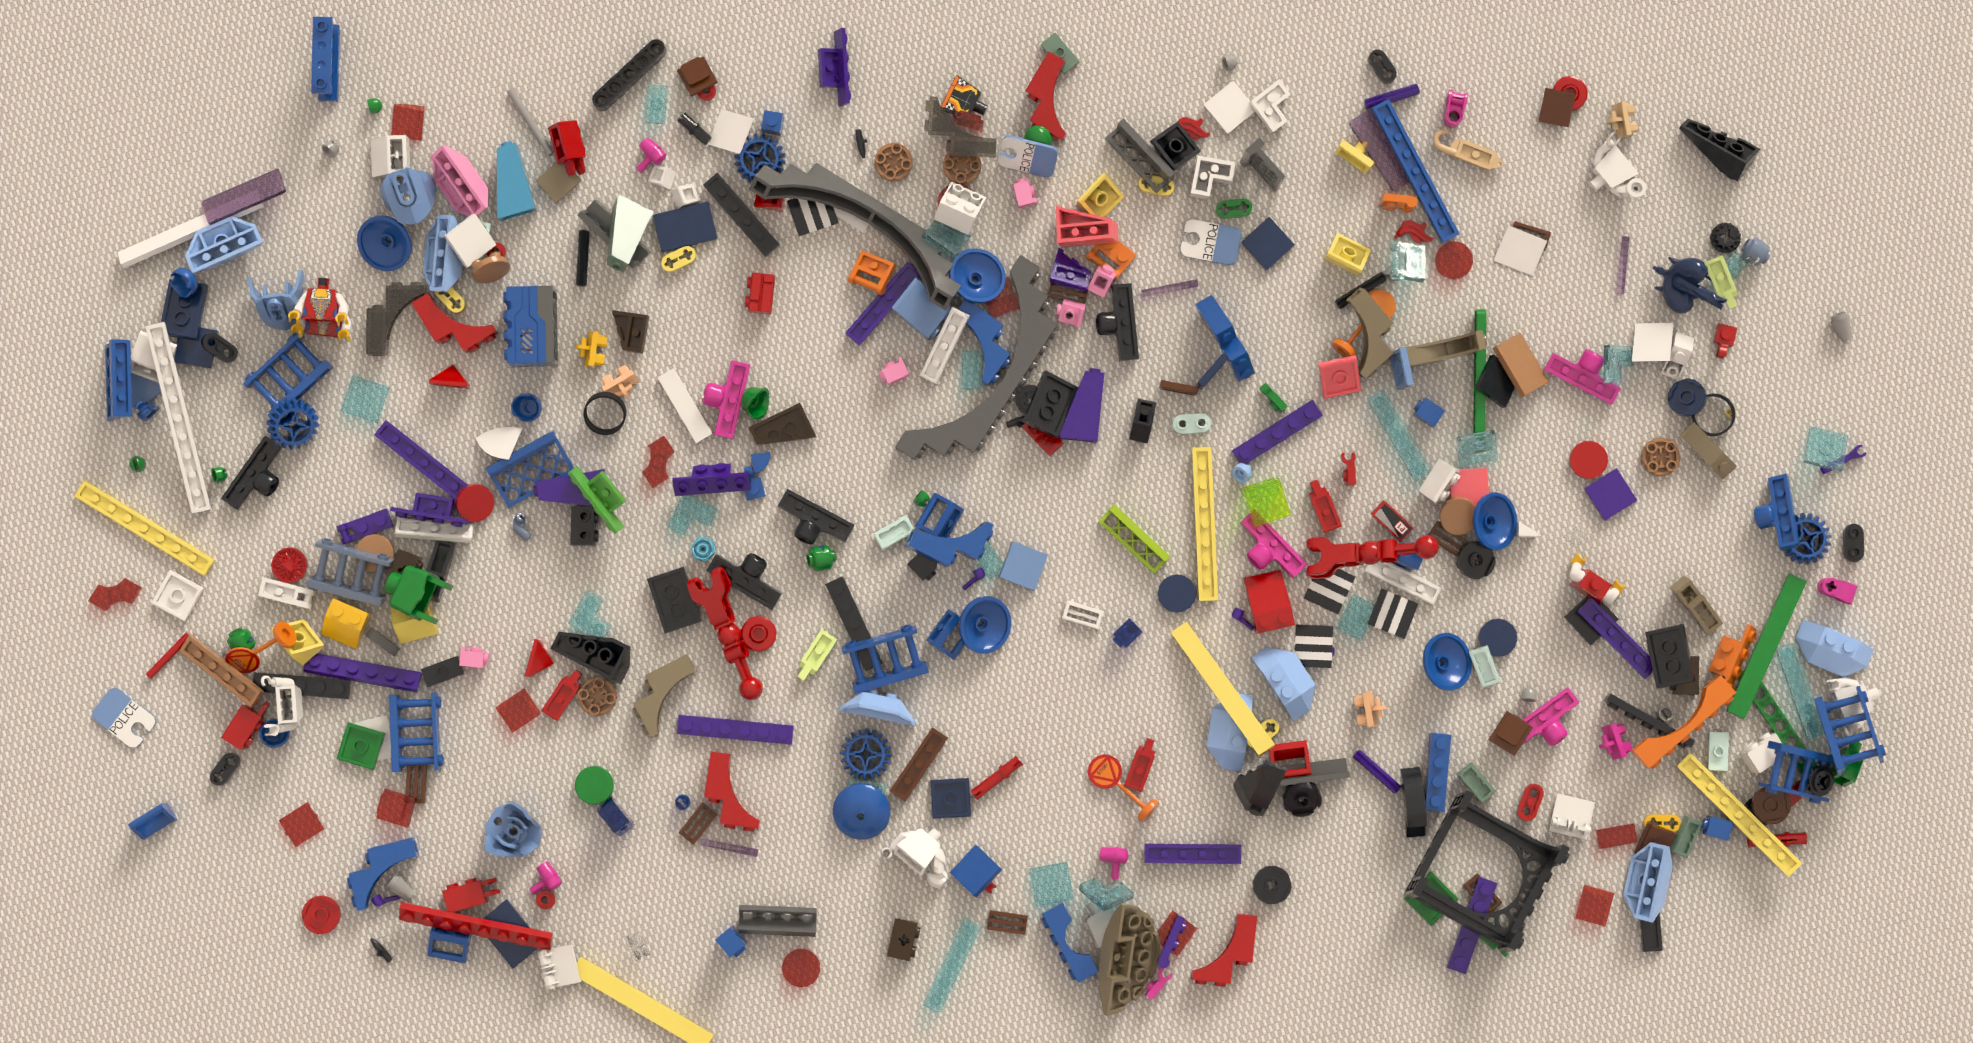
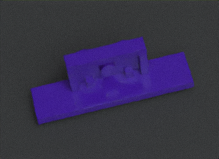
(834, 68)
(711, 479)
(433, 508)

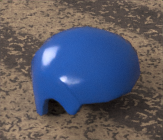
(184, 282)
(526, 407)
(273, 741)

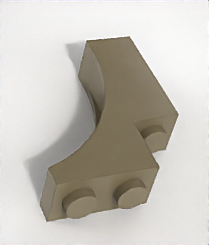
(1374, 323)
(1446, 349)
(661, 683)

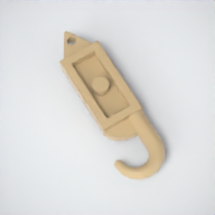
(1469, 152)

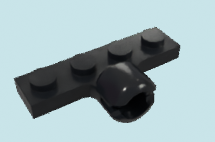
(1121, 322)
(254, 475)
(814, 519)
(748, 578)

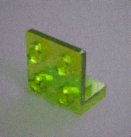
(1266, 501)

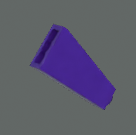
(1085, 411)
(562, 489)

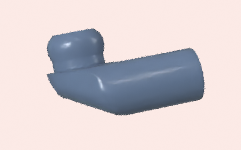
(519, 526)

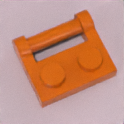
(1393, 201)
(1115, 252)
(874, 267)

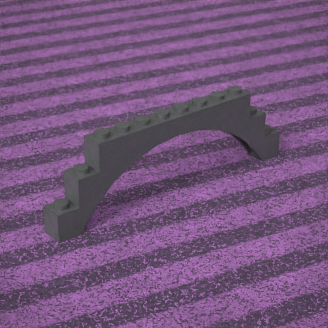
(829, 189)
(973, 427)

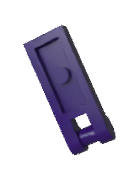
(365, 526)
(1171, 942)

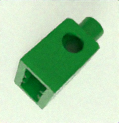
(1852, 769)

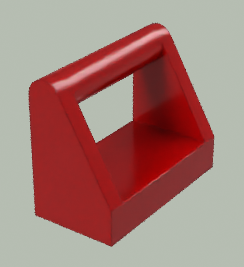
(1290, 751)

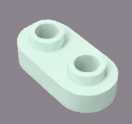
(1191, 423)

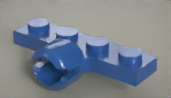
(1779, 512)

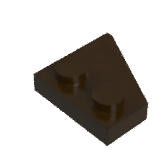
(632, 330)

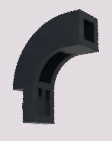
(1414, 802)

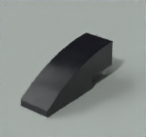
(440, 564)

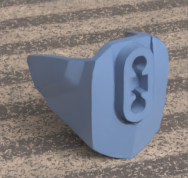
(422, 194)
(275, 308)
(501, 840)

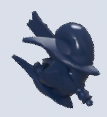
(1681, 284)

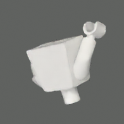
(1613, 170)
(918, 852)

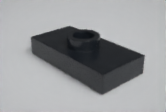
(442, 671)

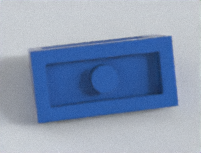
(946, 522)
(942, 631)
(153, 821)
(452, 937)

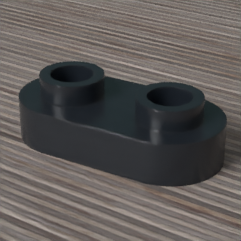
(218, 347)
(1851, 542)

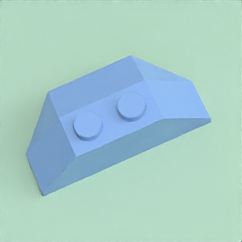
(222, 243)
(441, 263)
(1832, 649)
(1287, 680)
(879, 707)
(1226, 739)
(1648, 881)

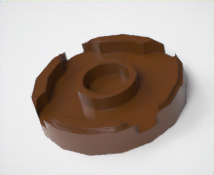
(1771, 807)

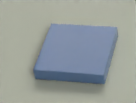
(1401, 369)
(1023, 565)

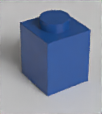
(772, 122)
(1428, 412)
(1717, 828)

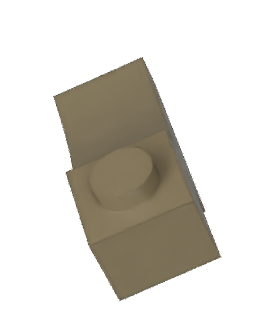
(1708, 450)
(1696, 605)

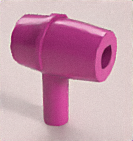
(653, 154)
(1116, 857)
(549, 878)

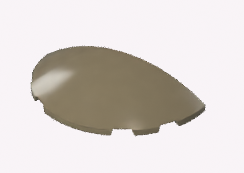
(1127, 957)

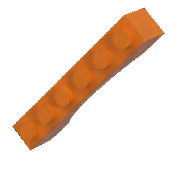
(1713, 696)

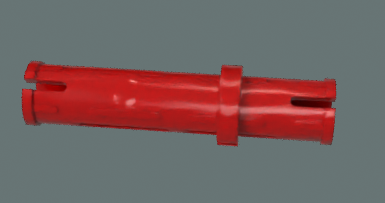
(998, 776)
(1786, 839)

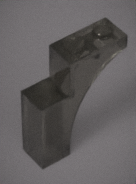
(961, 142)
(381, 320)

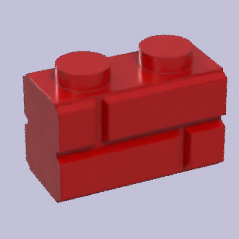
(761, 293)

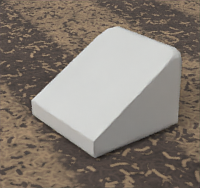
(662, 176)
(685, 195)
(1525, 532)

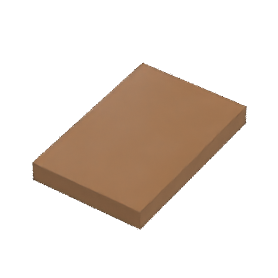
(1520, 365)

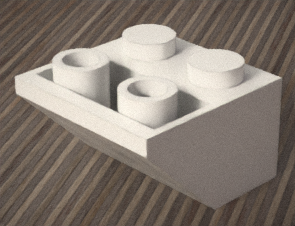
(389, 155)
(959, 208)
(142, 359)
(1439, 481)

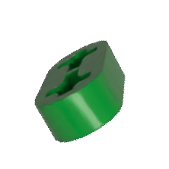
(1232, 204)

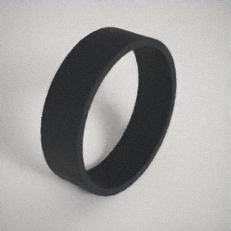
(1733, 414)
(592, 427)

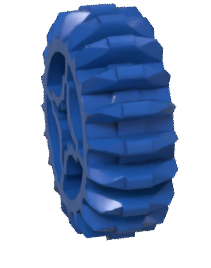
(756, 167)
(308, 426)
(1820, 532)
(882, 755)

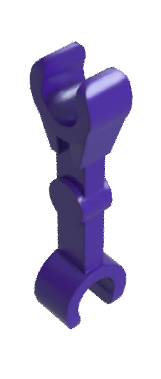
(1853, 454)

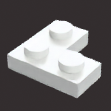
(1266, 108)

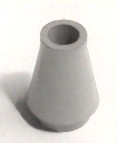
(1842, 325)
(399, 887)

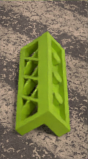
(1139, 533)

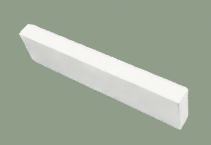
(944, 345)
(685, 405)
(432, 531)
(1405, 581)

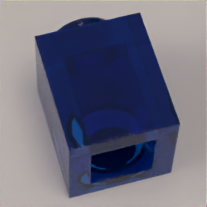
(1126, 633)

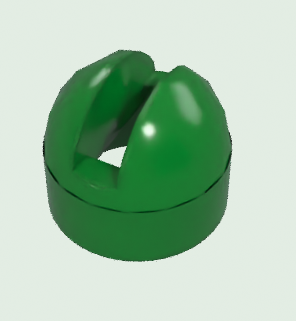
(374, 105)
(141, 464)
(218, 474)
(920, 498)

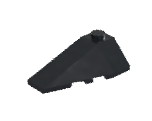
(1727, 154)
(600, 654)
(1259, 787)

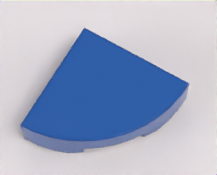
(760, 461)

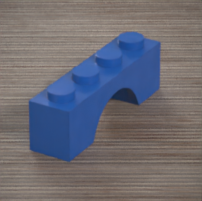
(1437, 771)
(1080, 964)

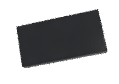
(1651, 935)

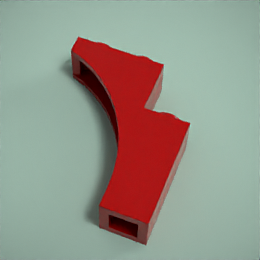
(1042, 88)
(443, 327)
(720, 788)
(1239, 950)

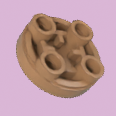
(893, 162)
(961, 168)
(490, 268)
(1660, 457)
(1457, 515)
(375, 544)
(597, 696)

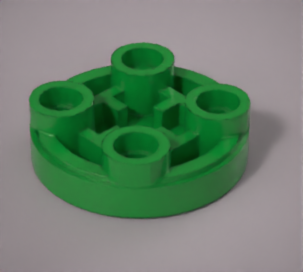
(594, 785)

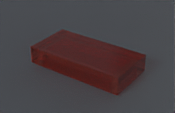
(1616, 836)

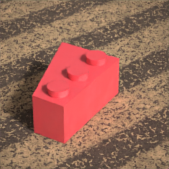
(1084, 229)

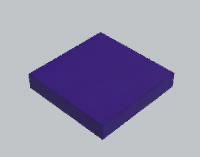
(1610, 494)

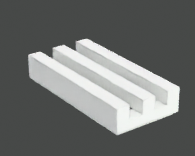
(1067, 610)

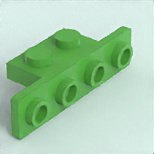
(602, 496)

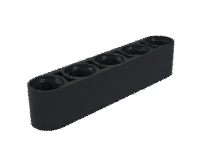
(626, 84)

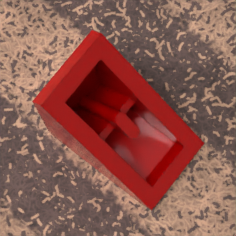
(770, 204)

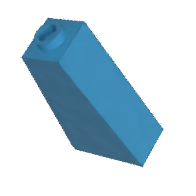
(513, 188)

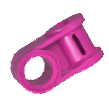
(1455, 105)
(1840, 590)

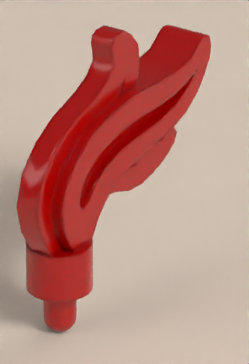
(1193, 127)
(1415, 231)

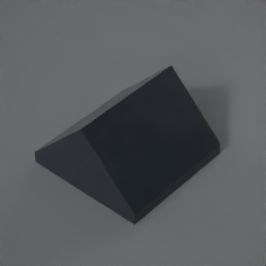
(1175, 146)

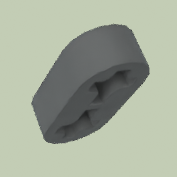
(382, 641)

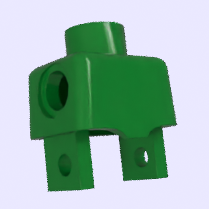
(413, 591)

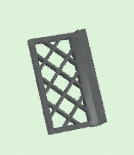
(1262, 164)

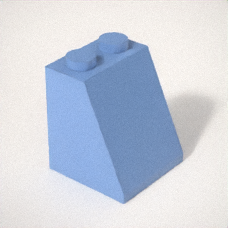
(919, 312)

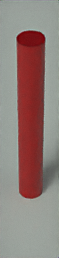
(167, 656)

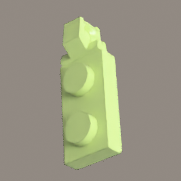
(1722, 280)
(816, 654)

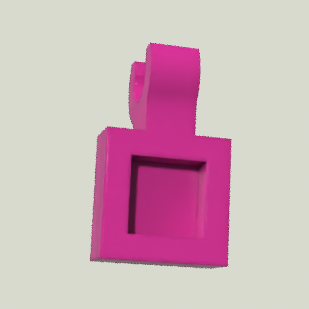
(1154, 987)

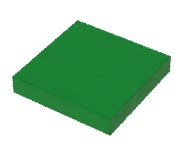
(361, 746)
(1423, 910)

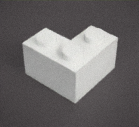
(1210, 170)
(1757, 755)

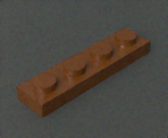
(918, 764)

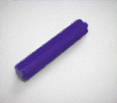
(1393, 96)
(1376, 771)

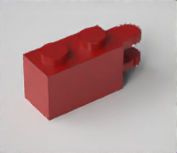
(568, 146)
(244, 726)
(467, 895)

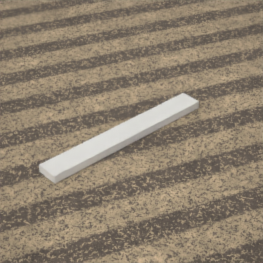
(168, 239)

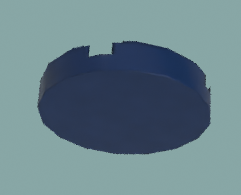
(1687, 397)
(1176, 593)
(1499, 637)

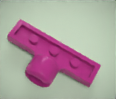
(1584, 374)
(727, 398)
(1271, 547)
(1547, 718)

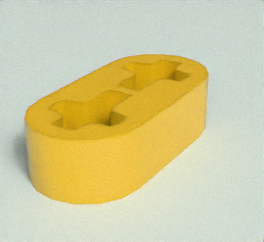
(1663, 817)

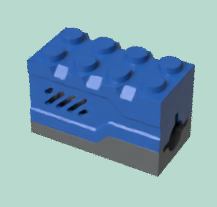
(531, 326)

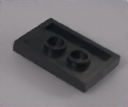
(1050, 404)
(673, 600)
(1670, 656)

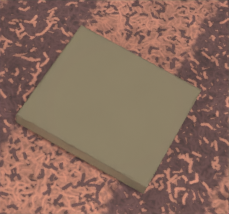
(557, 182)

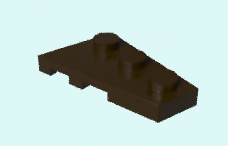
(782, 427)

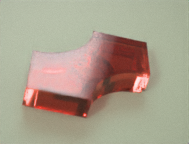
(660, 453)
(123, 592)

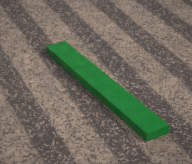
(1766, 646)

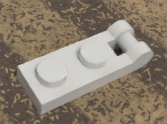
(285, 593)

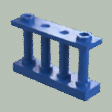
(325, 59)
(306, 381)
(880, 677)
(398, 742)
(1836, 743)
(1795, 753)

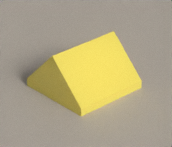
(1100, 197)
(1347, 254)
(410, 629)
(306, 643)

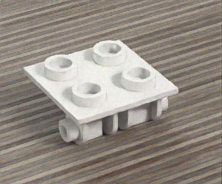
(1572, 816)
(559, 966)

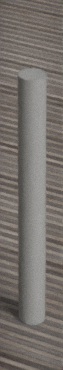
(530, 122)

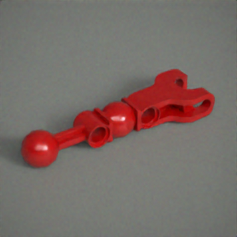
(1370, 552)
(722, 618)

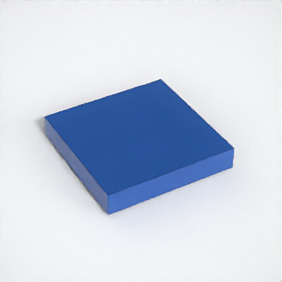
(976, 871)

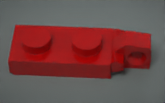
(1324, 507)
(562, 696)
(1140, 766)

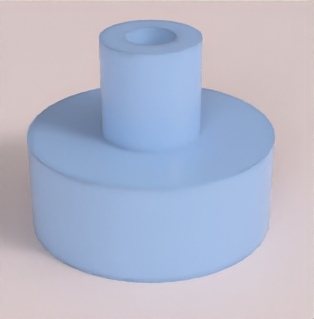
(1242, 472)

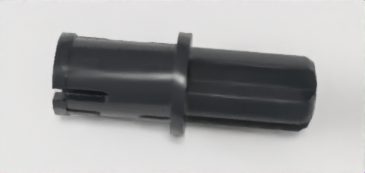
(694, 129)

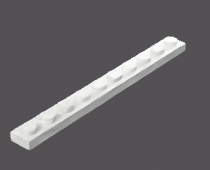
(178, 417)

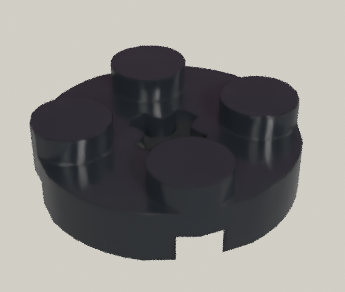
(1465, 562)
(1302, 790)
(1276, 895)

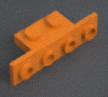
(1731, 655)

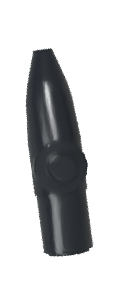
(860, 142)
(1015, 422)
(381, 951)

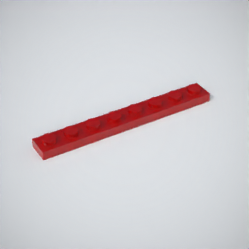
(475, 926)

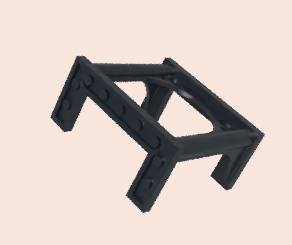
(1548, 856)

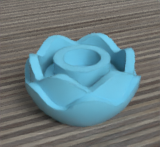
(698, 544)

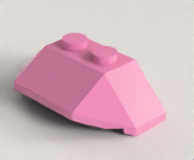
(459, 181)

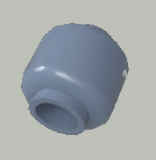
(1755, 251)

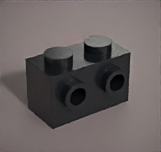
(584, 526)

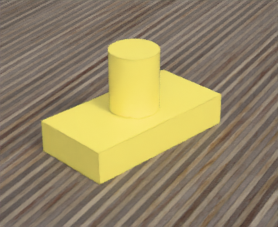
(1355, 156)

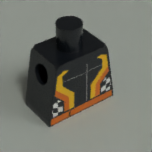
(963, 97)

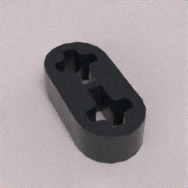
(1378, 69)
(228, 771)

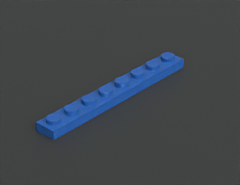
(1415, 171)

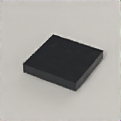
(1495, 382)
(1586, 631)

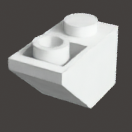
(1680, 352)

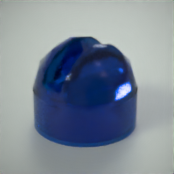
(685, 799)

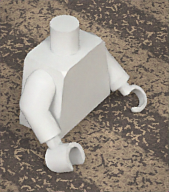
(1846, 688)
(288, 705)

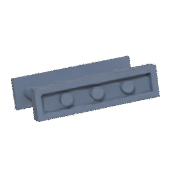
(337, 586)

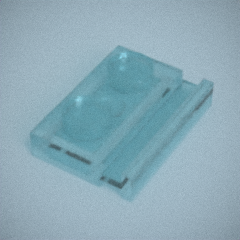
(1356, 617)

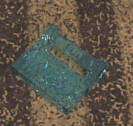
(1413, 262)
(1474, 444)

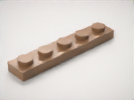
(221, 671)

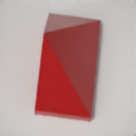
(450, 378)
(538, 659)

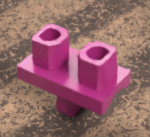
(1612, 741)

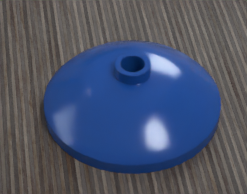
(377, 249)
(984, 268)
(1494, 521)
(993, 627)
(1454, 661)
(861, 799)

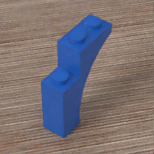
(986, 330)
(1225, 337)
(943, 550)
(381, 859)

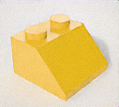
(345, 623)

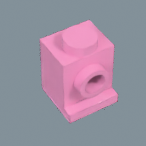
(1024, 193)
(1098, 285)
(1073, 307)
(894, 372)
(473, 658)

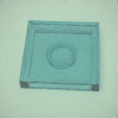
(945, 238)
(365, 399)
(1826, 449)
(1051, 884)

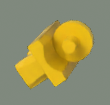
(594, 341)

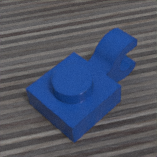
(146, 410)
(757, 488)

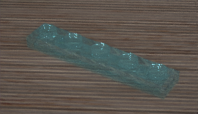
(1399, 435)
(1800, 690)
(952, 965)

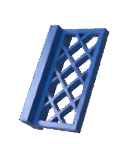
(118, 379)
(522, 454)

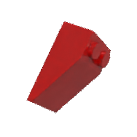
(1269, 601)

